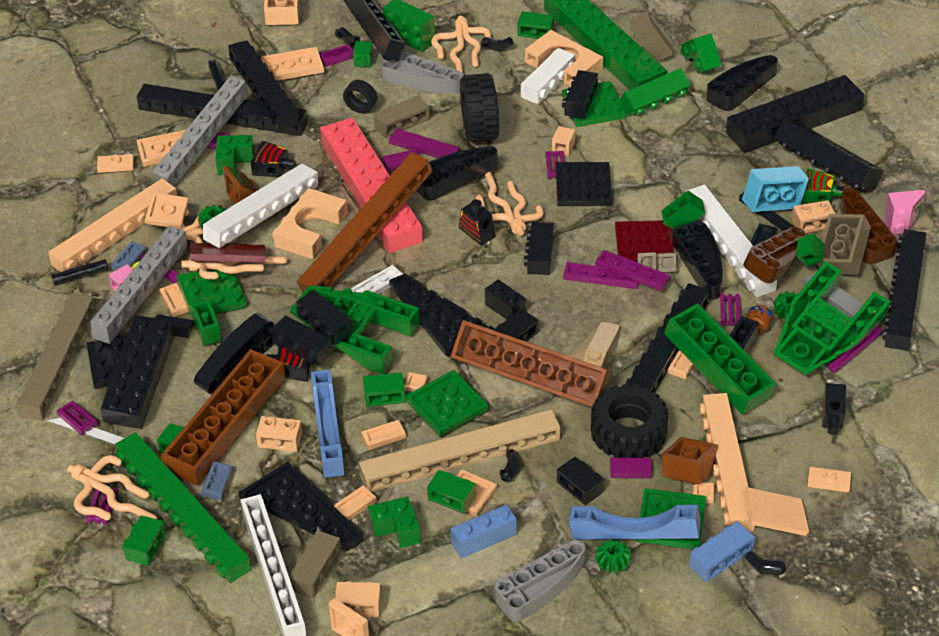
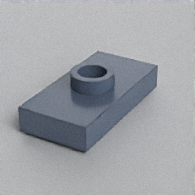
(129, 255)
(217, 480)

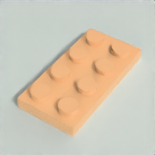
(294, 63)

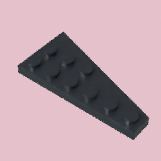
(437, 315)
(299, 503)

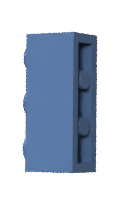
(483, 531)
(721, 551)

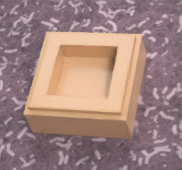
(415, 381)
(705, 489)

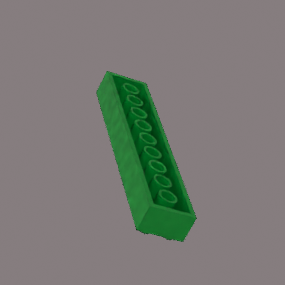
(601, 35)

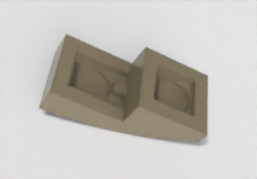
(662, 262)

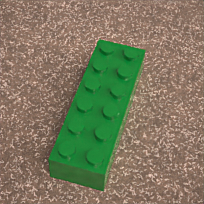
(720, 358)

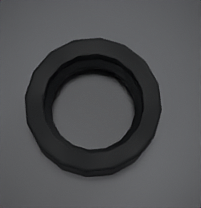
(356, 104)

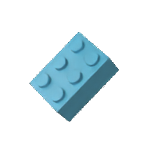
(775, 188)

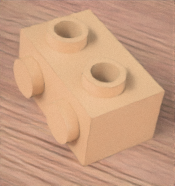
(812, 216)
(279, 433)

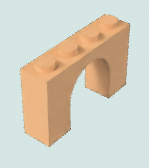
(584, 58)
(310, 206)

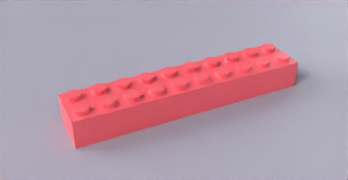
(364, 176)

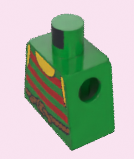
(820, 187)

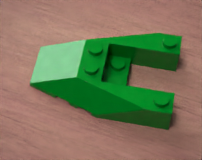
(362, 310)
(819, 332)

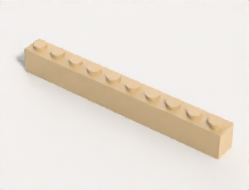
(459, 451)

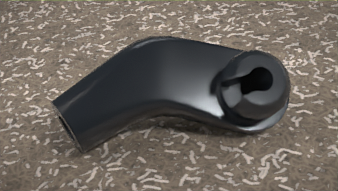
(346, 36)
(495, 44)
(512, 467)
(766, 566)

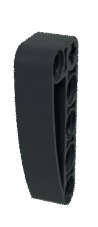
(741, 82)
(456, 170)
(700, 255)
(251, 334)

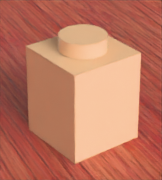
(563, 140)

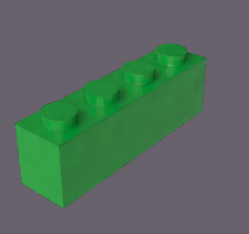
(655, 92)

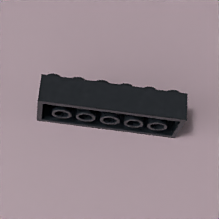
(828, 154)
(138, 372)

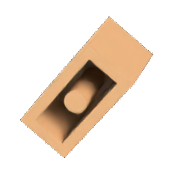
(360, 597)

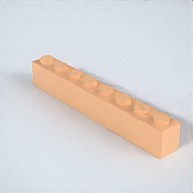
(107, 229)
(728, 461)

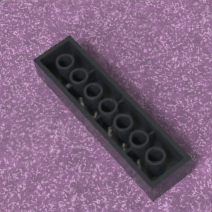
(810, 107)

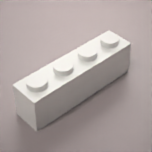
(546, 76)

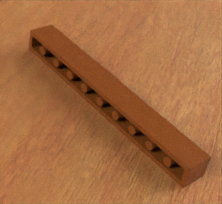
(367, 223)

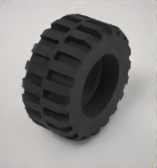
(479, 107)
(629, 403)

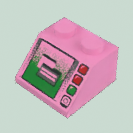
(903, 210)

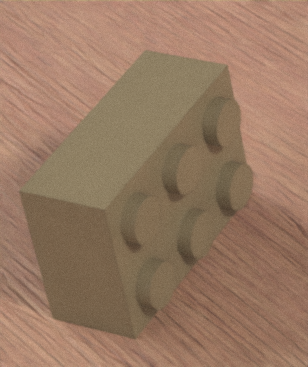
(845, 241)

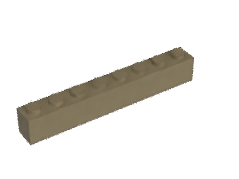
(56, 357)

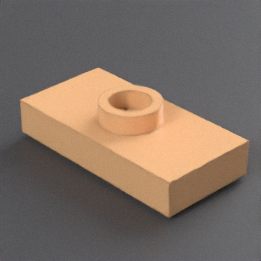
(115, 163)
(829, 479)

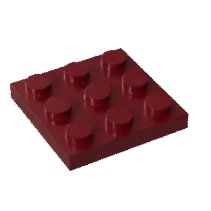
(642, 237)

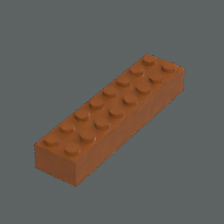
(530, 363)
(223, 417)

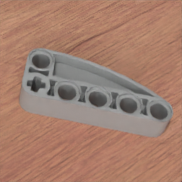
(421, 74)
(539, 581)

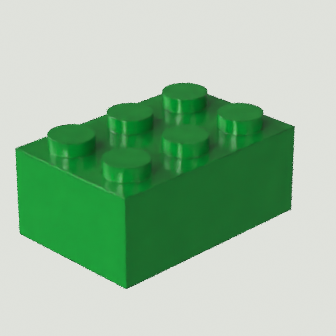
(411, 23)

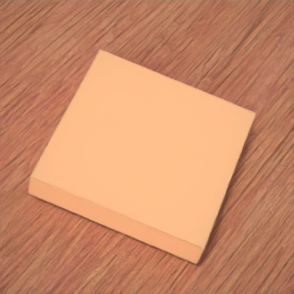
(166, 210)
(484, 491)
(346, 621)

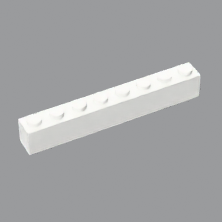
(259, 206)
(730, 240)
(272, 567)

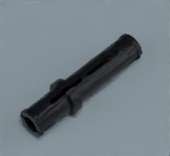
(81, 271)

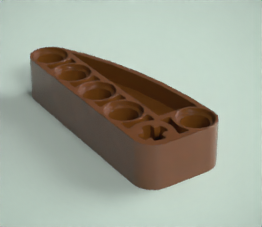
(881, 241)
(774, 256)

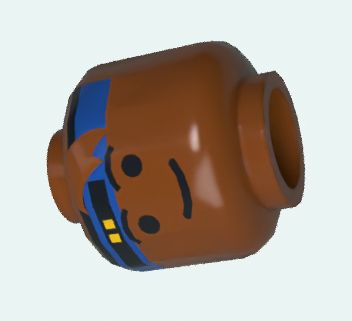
(762, 315)

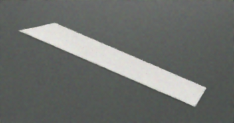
(97, 433)

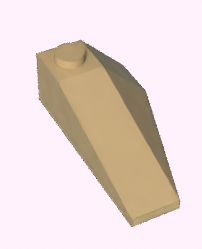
(598, 345)

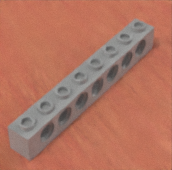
(201, 131)
(138, 285)

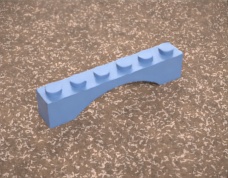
(327, 424)
(676, 523)

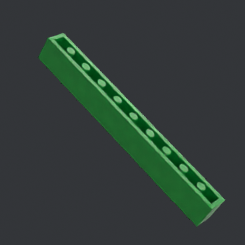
(183, 508)

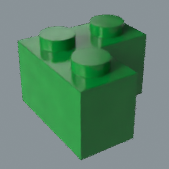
(703, 53)
(233, 150)
(397, 518)

